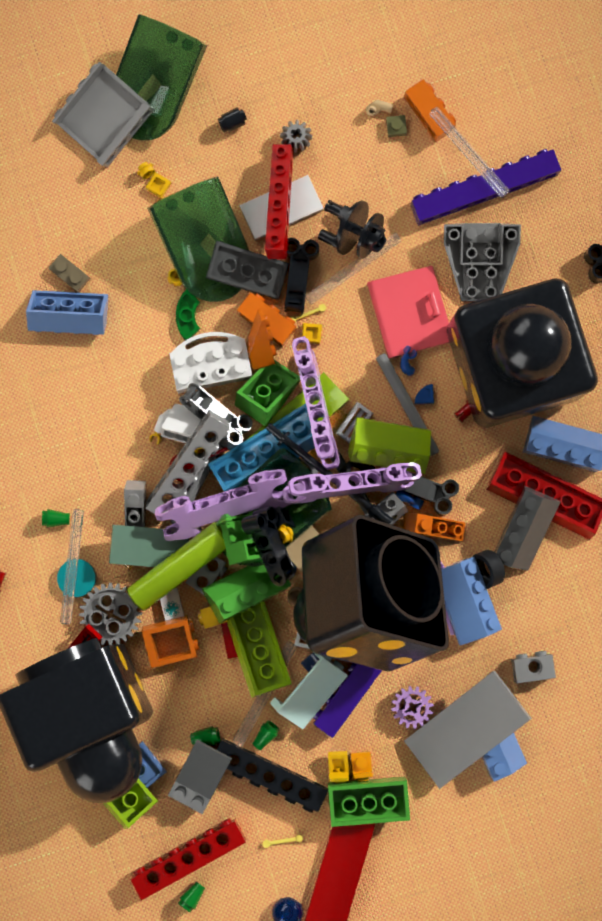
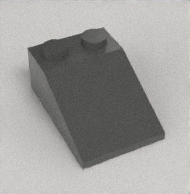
(199, 776)

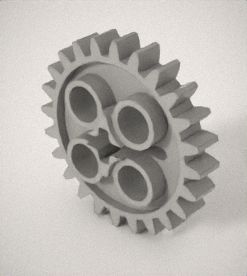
(119, 598)

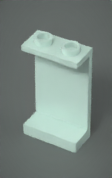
(311, 692)

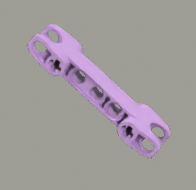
(321, 430)
(318, 485)
(194, 514)

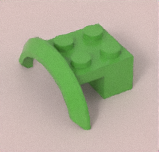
(238, 545)

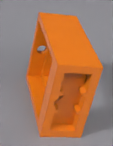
(148, 630)

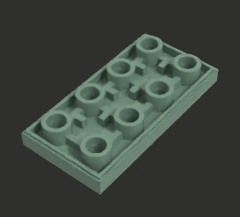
(140, 546)

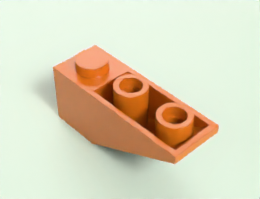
(258, 343)
(434, 526)

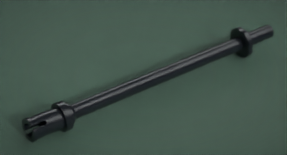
(372, 509)

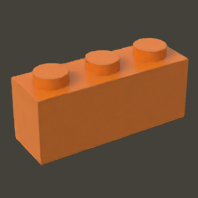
(422, 101)
(280, 327)

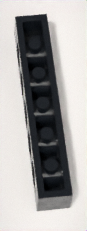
(317, 791)

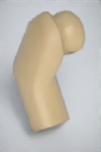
(378, 106)

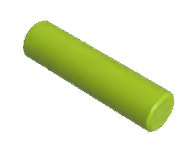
(177, 567)

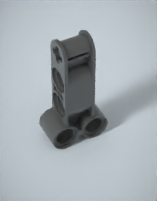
(202, 402)
(433, 492)

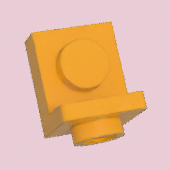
(361, 765)

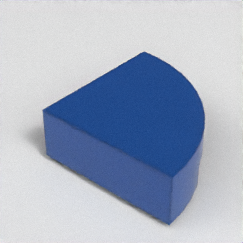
(425, 395)

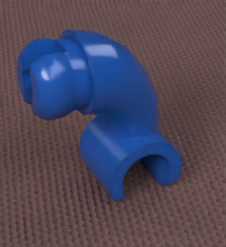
(404, 364)
(406, 497)

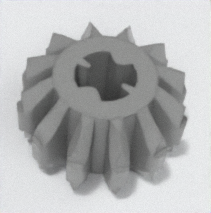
(298, 142)

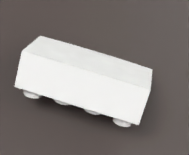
(210, 362)

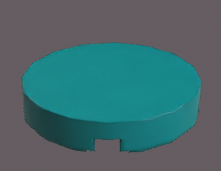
(84, 581)

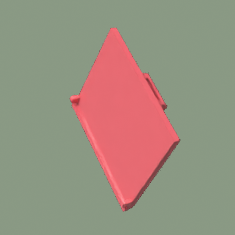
(409, 311)

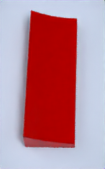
(578, 508)
(339, 873)

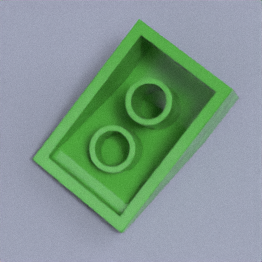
(266, 392)

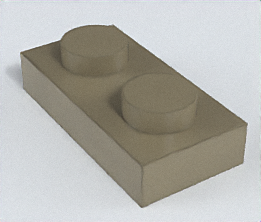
(69, 273)

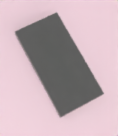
(247, 270)

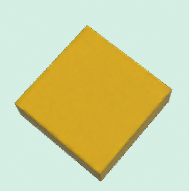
(158, 185)
(312, 332)

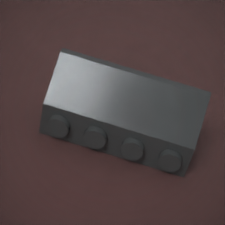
(526, 528)

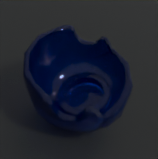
(287, 910)

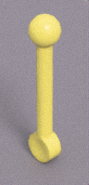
(322, 308)
(266, 843)

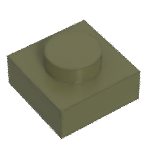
(396, 126)

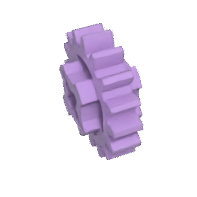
(416, 714)

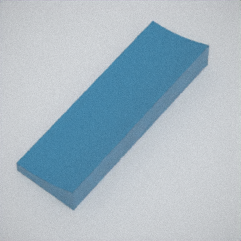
(248, 456)

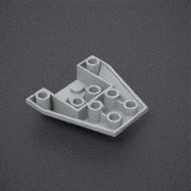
(481, 256)

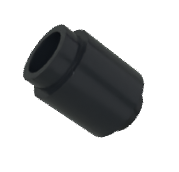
(232, 120)

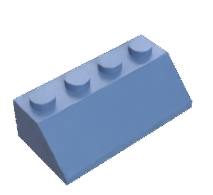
(67, 312)
(564, 444)
(468, 602)
(504, 758)

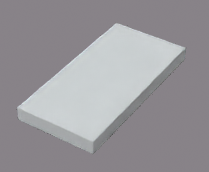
(303, 204)

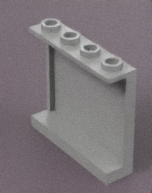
(103, 114)

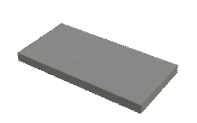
(467, 729)

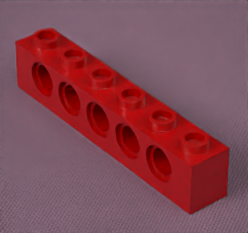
(279, 201)
(147, 887)

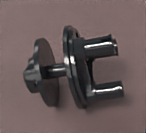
(354, 227)

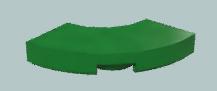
(185, 315)

